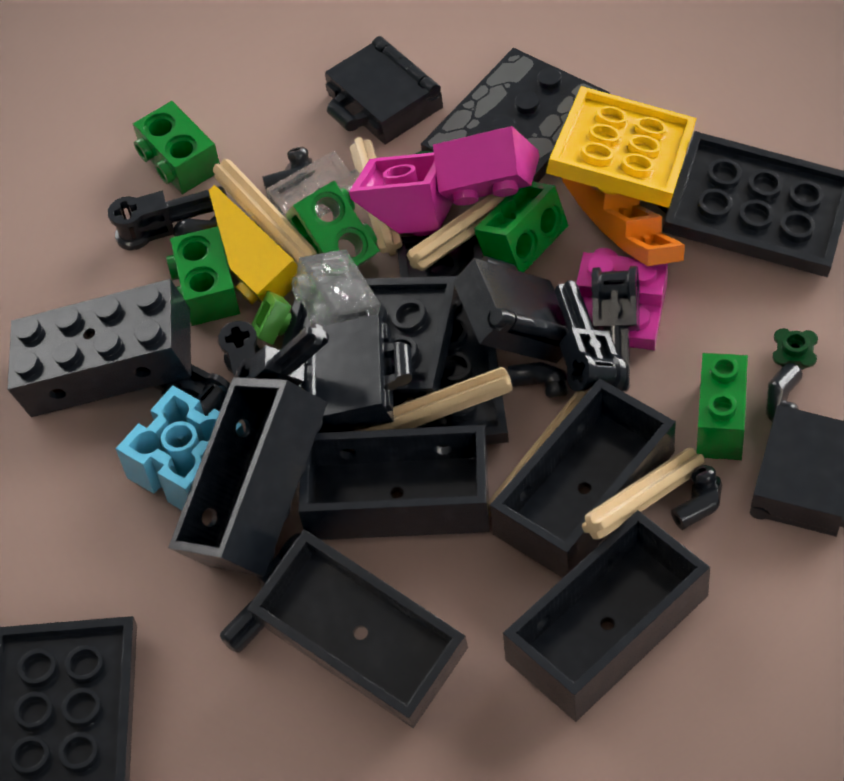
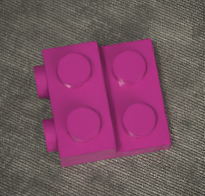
(652, 291)

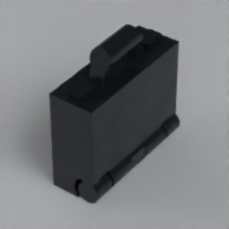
(381, 92)
(512, 309)
(357, 374)
(802, 472)

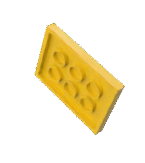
(622, 147)

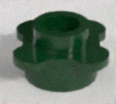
(803, 356)

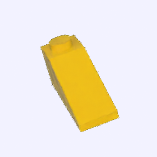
(251, 253)

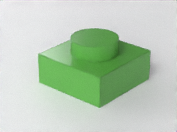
(272, 317)

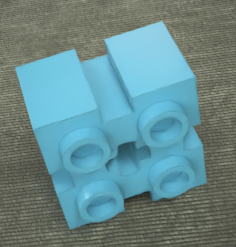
(170, 447)

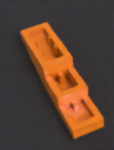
(628, 224)

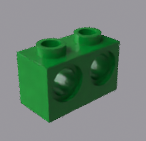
(175, 147)
(345, 223)
(522, 225)
(203, 275)
(722, 406)

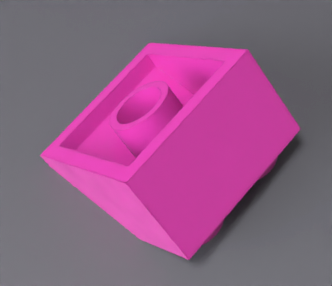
(484, 165)
(402, 193)

